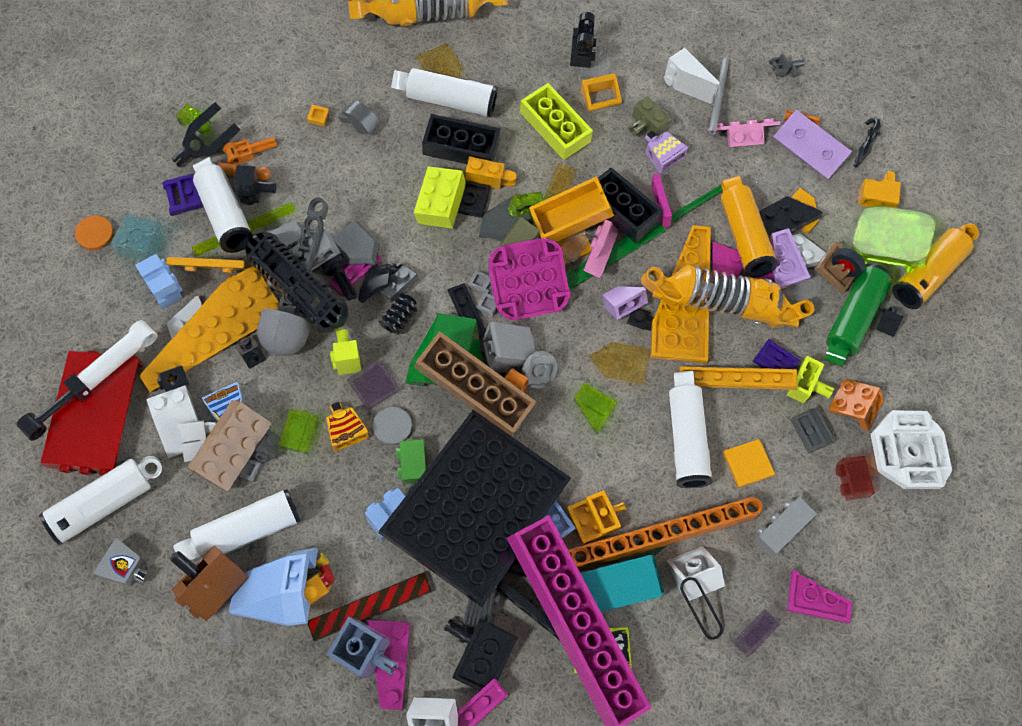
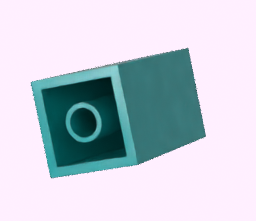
(625, 583)

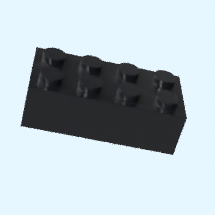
(459, 140)
(632, 210)

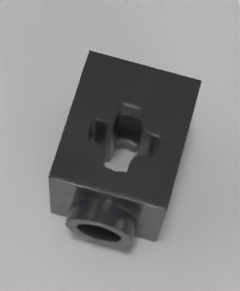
(176, 372)

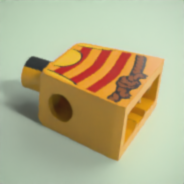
(345, 427)

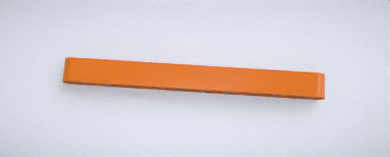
(664, 529)

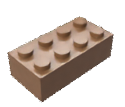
(229, 445)

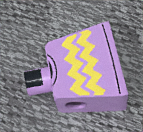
(664, 150)

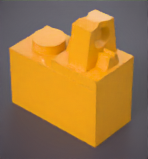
(880, 193)

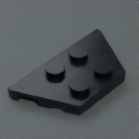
(788, 214)

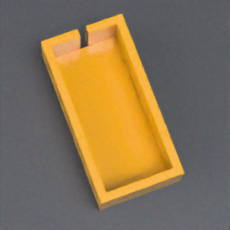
(572, 210)

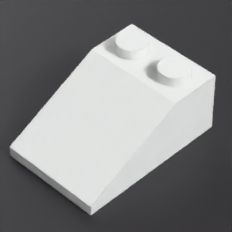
(690, 76)
(167, 412)

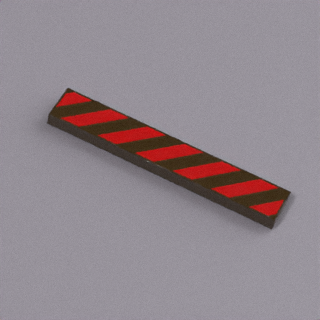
(369, 606)

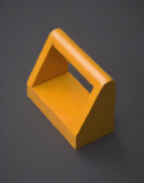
(599, 84)

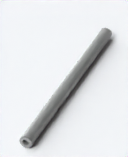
(718, 98)

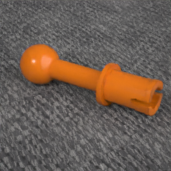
(230, 169)

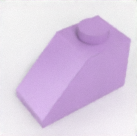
(624, 300)

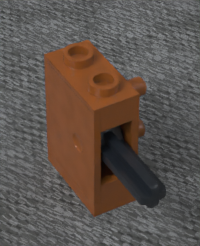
(207, 582)

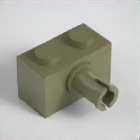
(649, 117)

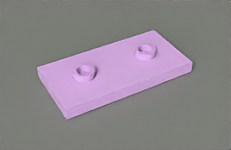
(812, 144)

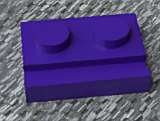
(775, 357)

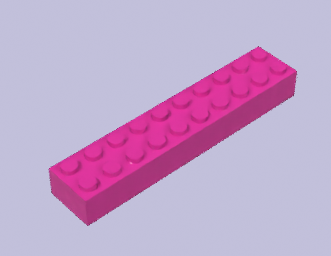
(579, 623)

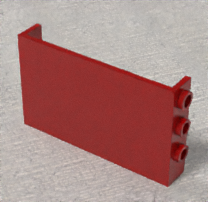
(90, 432)

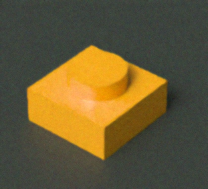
(318, 115)

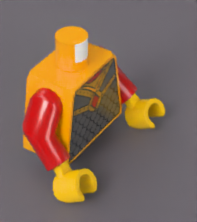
(319, 583)

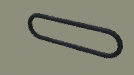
(693, 611)

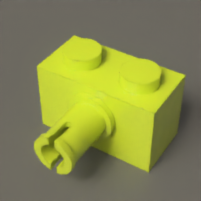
(345, 354)
(808, 381)

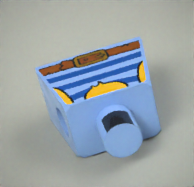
(219, 400)

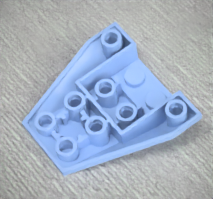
(276, 590)

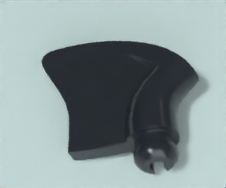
(376, 279)

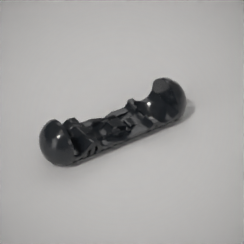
(296, 282)

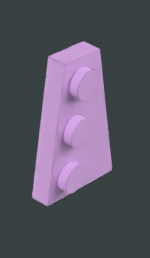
(790, 263)

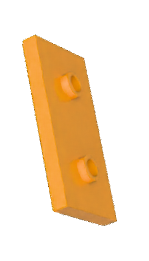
(192, 264)

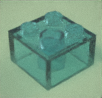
(137, 237)

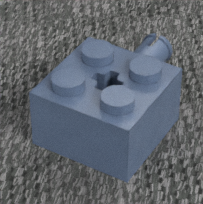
(369, 655)

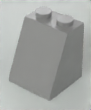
(507, 346)

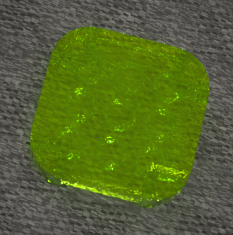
(894, 236)

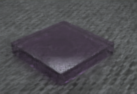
(373, 385)

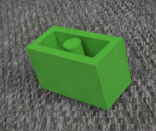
(412, 461)

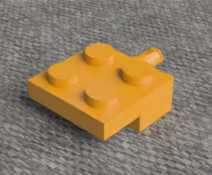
(595, 517)

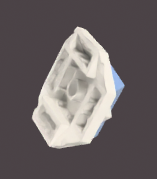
(911, 450)

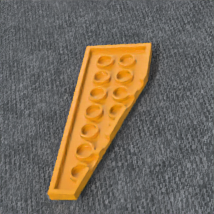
(220, 322)
(680, 330)

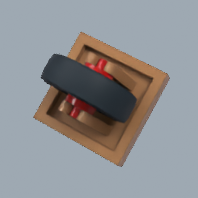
(840, 266)

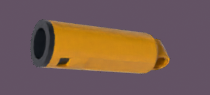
(747, 228)
(943, 259)

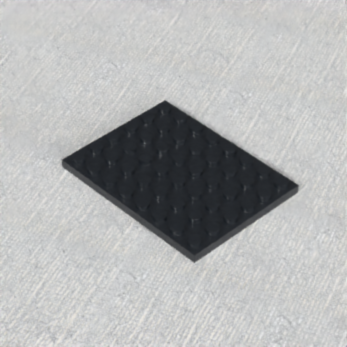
(470, 503)

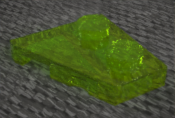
(594, 406)

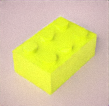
(440, 197)

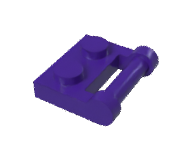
(188, 194)

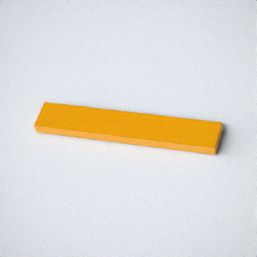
(744, 377)

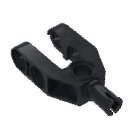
(190, 135)

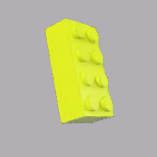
(556, 121)

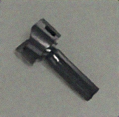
(335, 267)

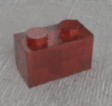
(854, 478)

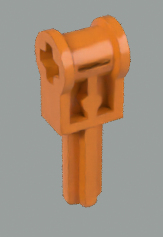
(244, 151)

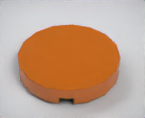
(94, 232)

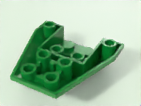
(458, 329)

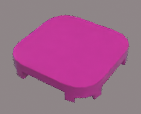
(528, 278)

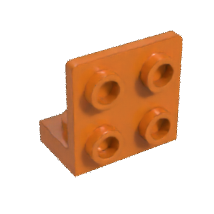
(858, 402)

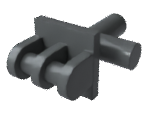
(782, 66)

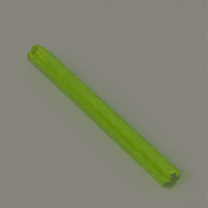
(253, 224)

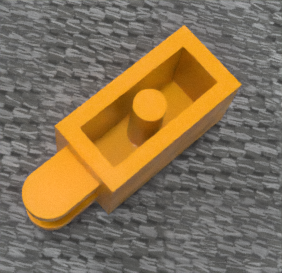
(489, 173)

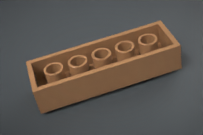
(474, 383)

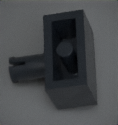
(249, 186)

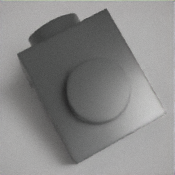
(267, 447)

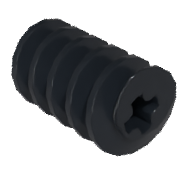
(398, 313)

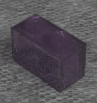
(756, 633)

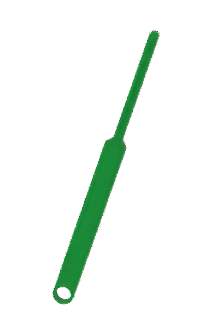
(626, 246)

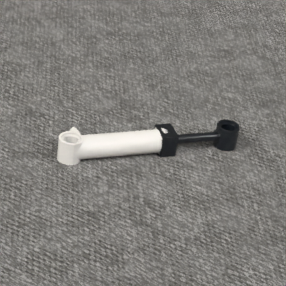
(139, 336)

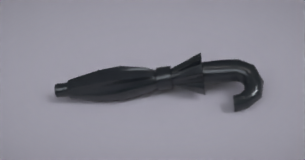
(865, 147)

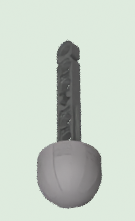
(282, 329)

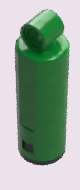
(857, 313)

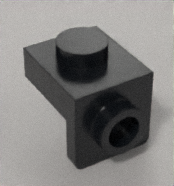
(889, 321)
(250, 351)

